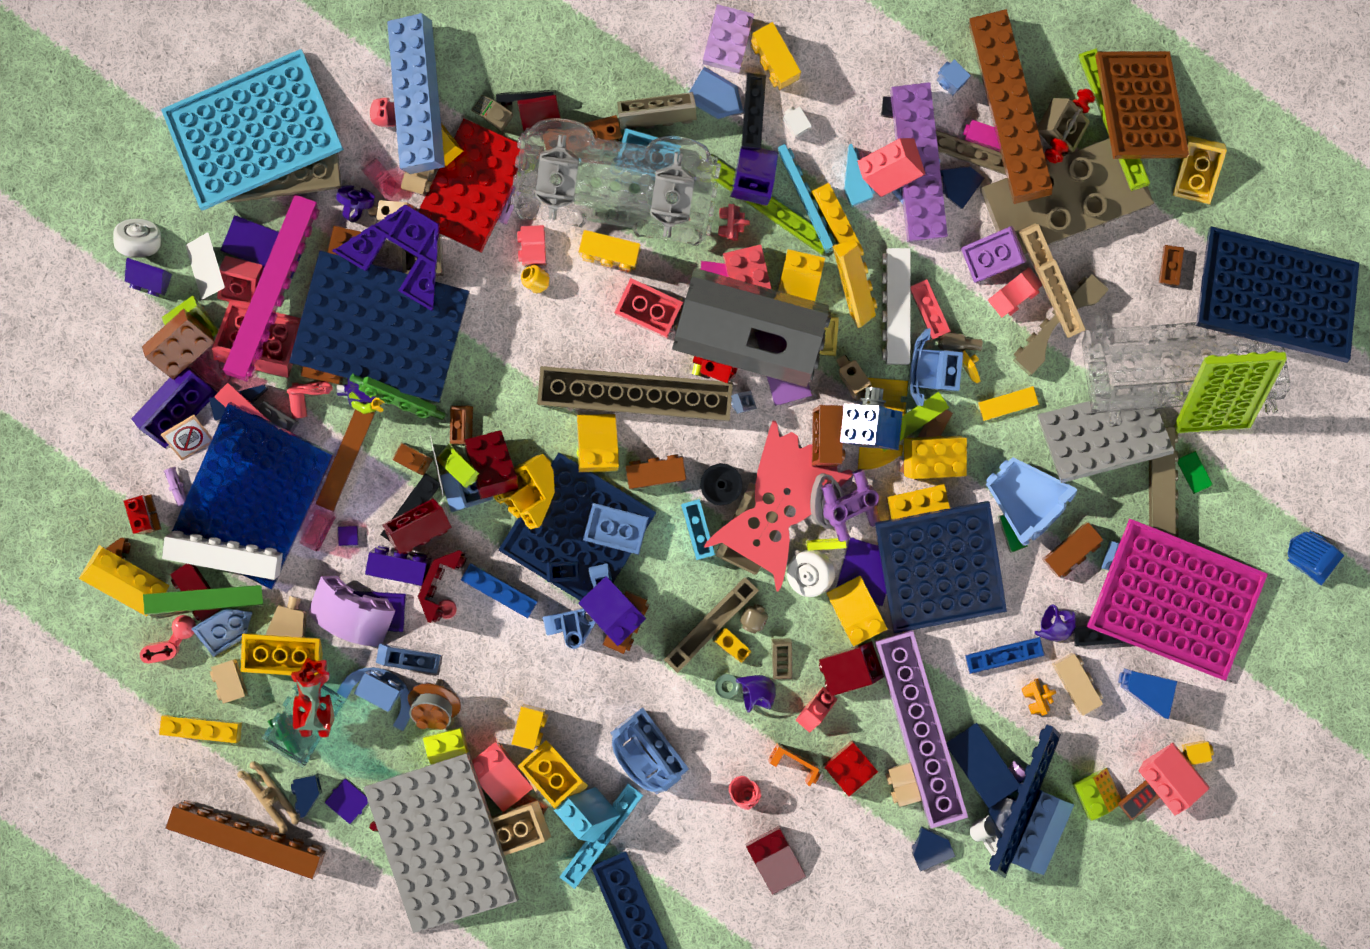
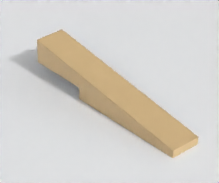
(1051, 279)

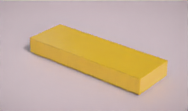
(1008, 403)

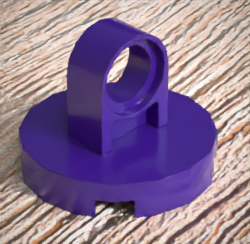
(356, 200)

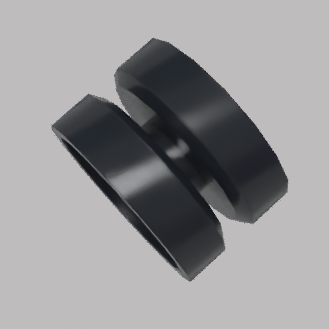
(710, 488)

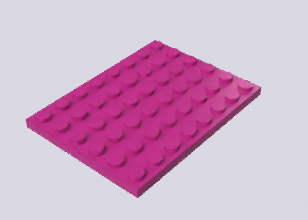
(1177, 599)

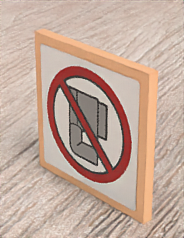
(187, 437)

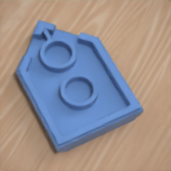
(716, 95)
(223, 629)

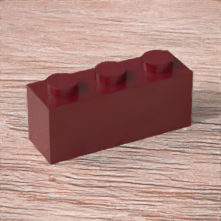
(189, 579)

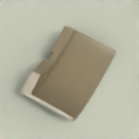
(746, 503)

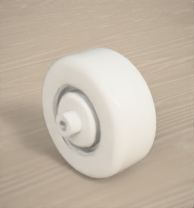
(137, 238)
(810, 573)

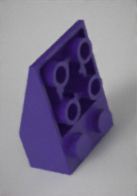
(755, 175)

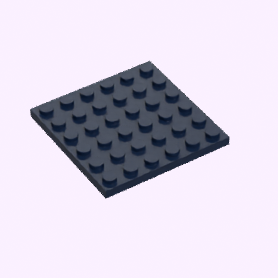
(565, 525)
(941, 567)

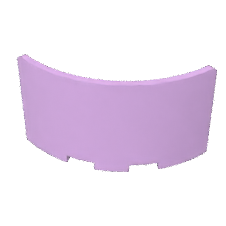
(348, 615)

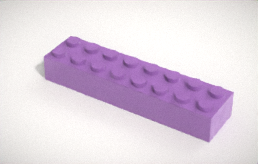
(924, 196)

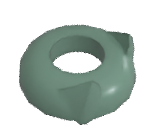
(718, 686)

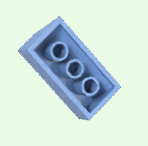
(1042, 832)

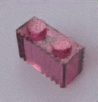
(317, 530)

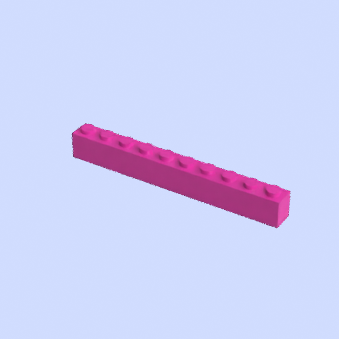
(271, 288)

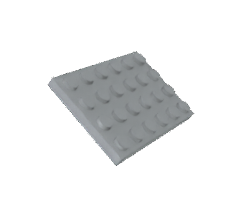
(1088, 444)

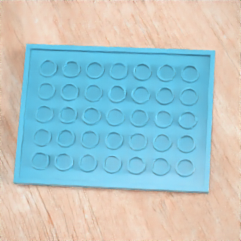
(251, 129)

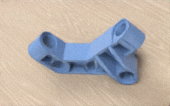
(575, 621)

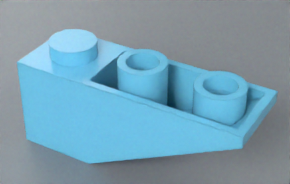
(855, 187)

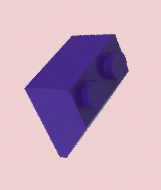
(146, 276)

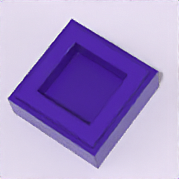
(348, 535)

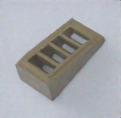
(781, 642)

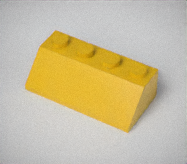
(854, 281)
(121, 579)
(277, 653)

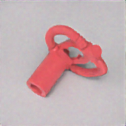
(297, 397)

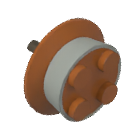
(433, 706)

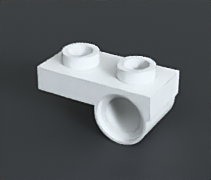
(986, 831)

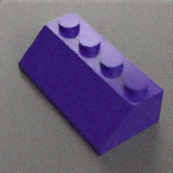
(173, 404)

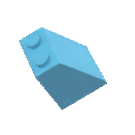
(587, 814)

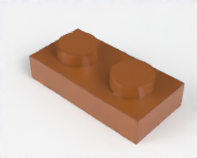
(1171, 265)

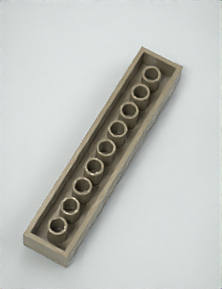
(634, 393)

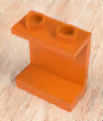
(777, 754)

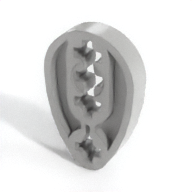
(818, 501)

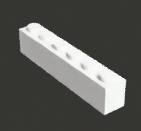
(897, 306)
(222, 555)

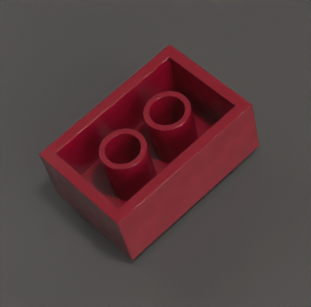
(493, 463)
(417, 526)

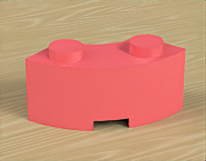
(1015, 292)

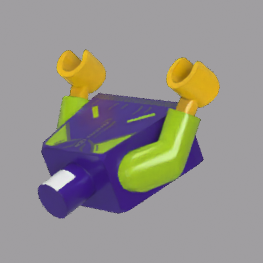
(358, 399)

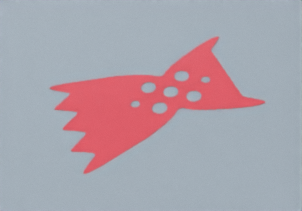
(780, 467)

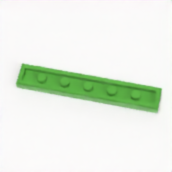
(202, 599)

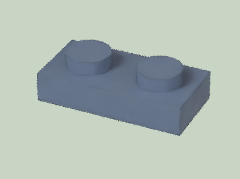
(743, 402)

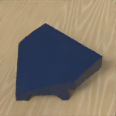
(960, 184)
(931, 849)

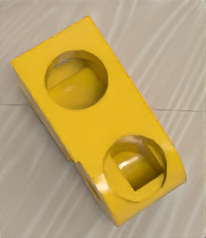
(732, 645)

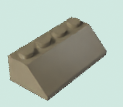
(657, 111)

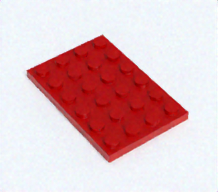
(473, 187)

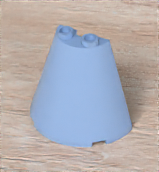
(1028, 498)

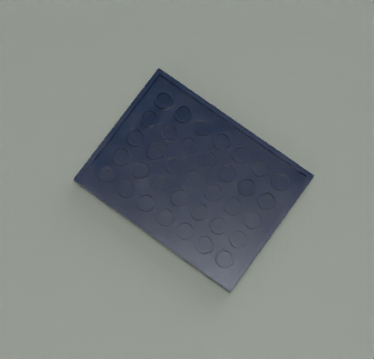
(1278, 294)
(372, 330)

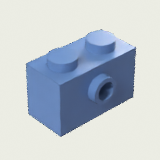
(952, 77)

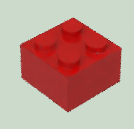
(850, 768)

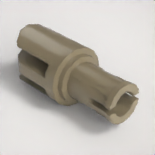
(958, 343)

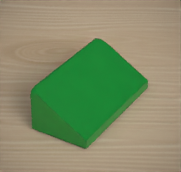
(1194, 472)
(1011, 539)

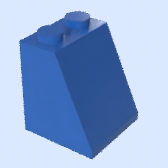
(1150, 690)

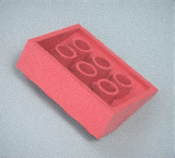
(275, 351)

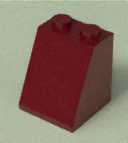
(851, 668)

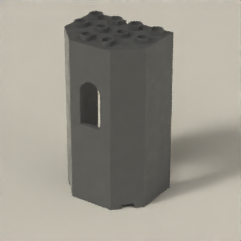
(724, 310)

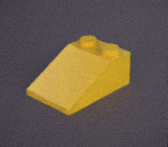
(1200, 170)
(801, 274)
(597, 443)
(856, 610)
(552, 774)

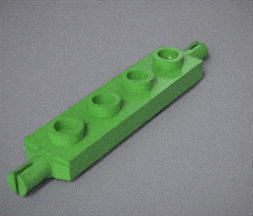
(393, 396)

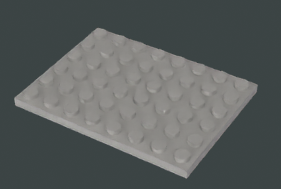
(441, 843)

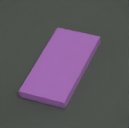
(781, 391)

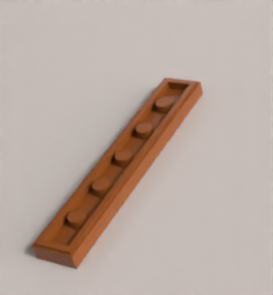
(344, 460)

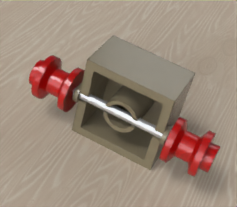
(1065, 124)

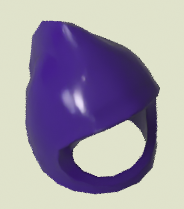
(1060, 629)
(757, 691)

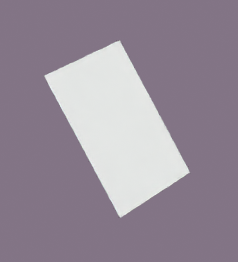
(204, 266)

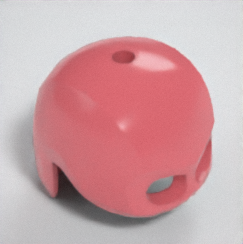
(383, 112)
(741, 788)

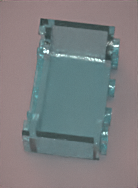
(286, 740)

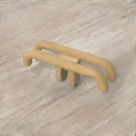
(269, 796)

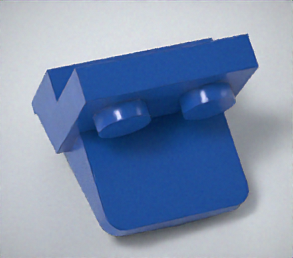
(1313, 556)

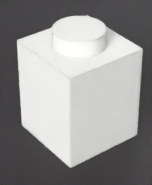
(796, 121)

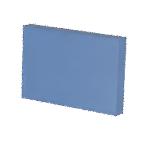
(615, 528)

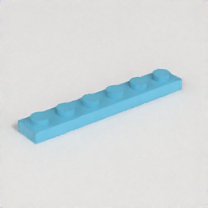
(803, 191)
(592, 850)

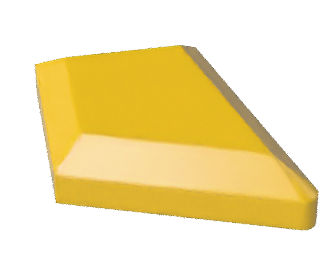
(969, 366)

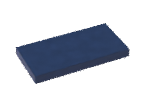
(982, 765)

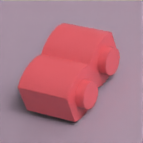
(532, 244)

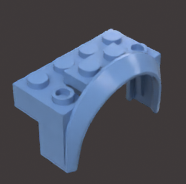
(635, 759)

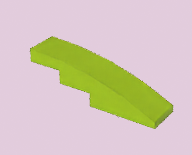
(922, 414)

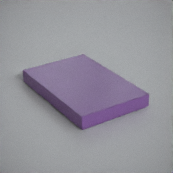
(993, 254)

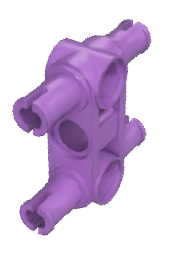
(850, 505)

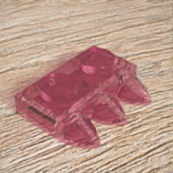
(211, 371)

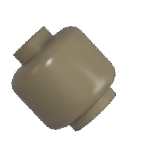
(754, 618)

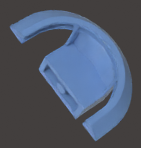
(933, 369)
(380, 689)

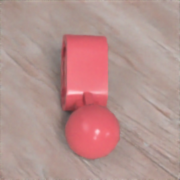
(181, 629)

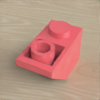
(816, 710)

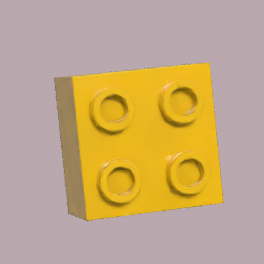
(528, 727)

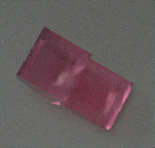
(381, 179)

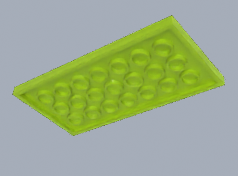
(1229, 391)

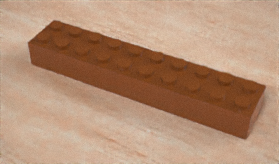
(1010, 106)

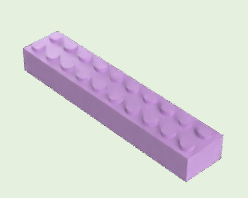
(921, 729)

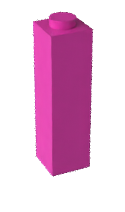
(981, 134)

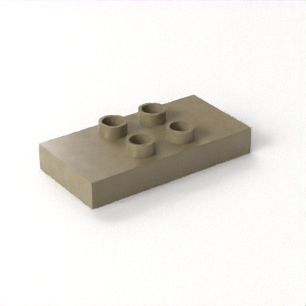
(1085, 194)

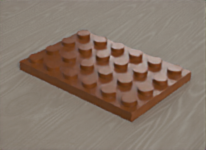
(1141, 104)

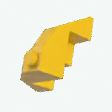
(534, 491)

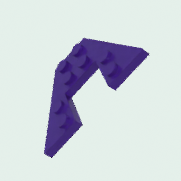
(412, 233)

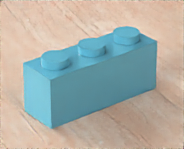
(697, 528)

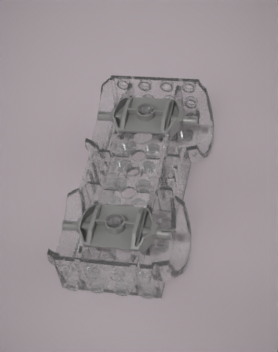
(672, 172)

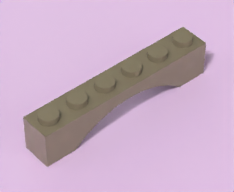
(1033, 354)
(710, 624)

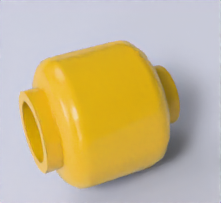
(535, 279)

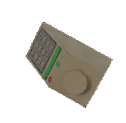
(492, 112)

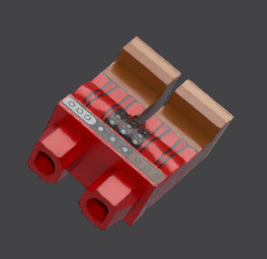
(139, 517)

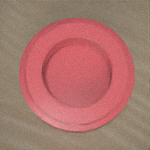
(449, 608)

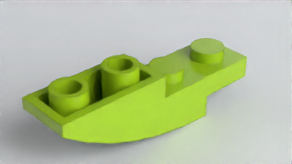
(457, 466)

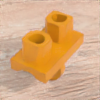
(1041, 704)

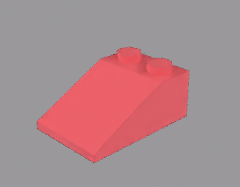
(500, 776)

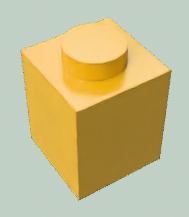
(1198, 752)

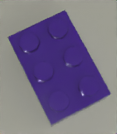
(396, 566)

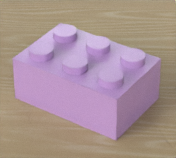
(728, 38)

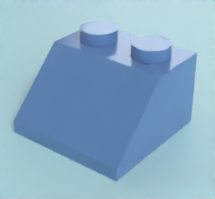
(459, 496)

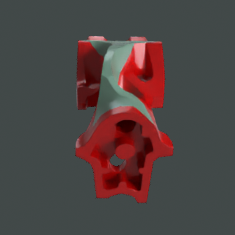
(309, 687)

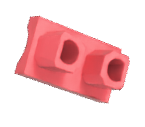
(735, 223)

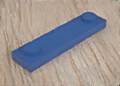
(1004, 655)

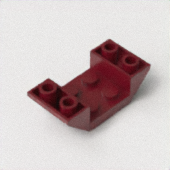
(428, 589)

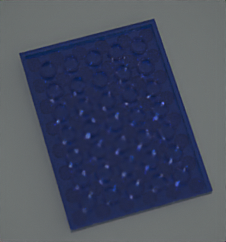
(254, 485)

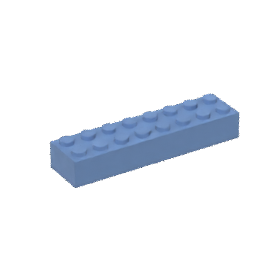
(415, 94)

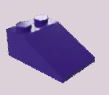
(612, 611)

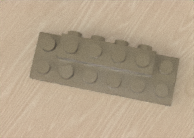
(311, 178)

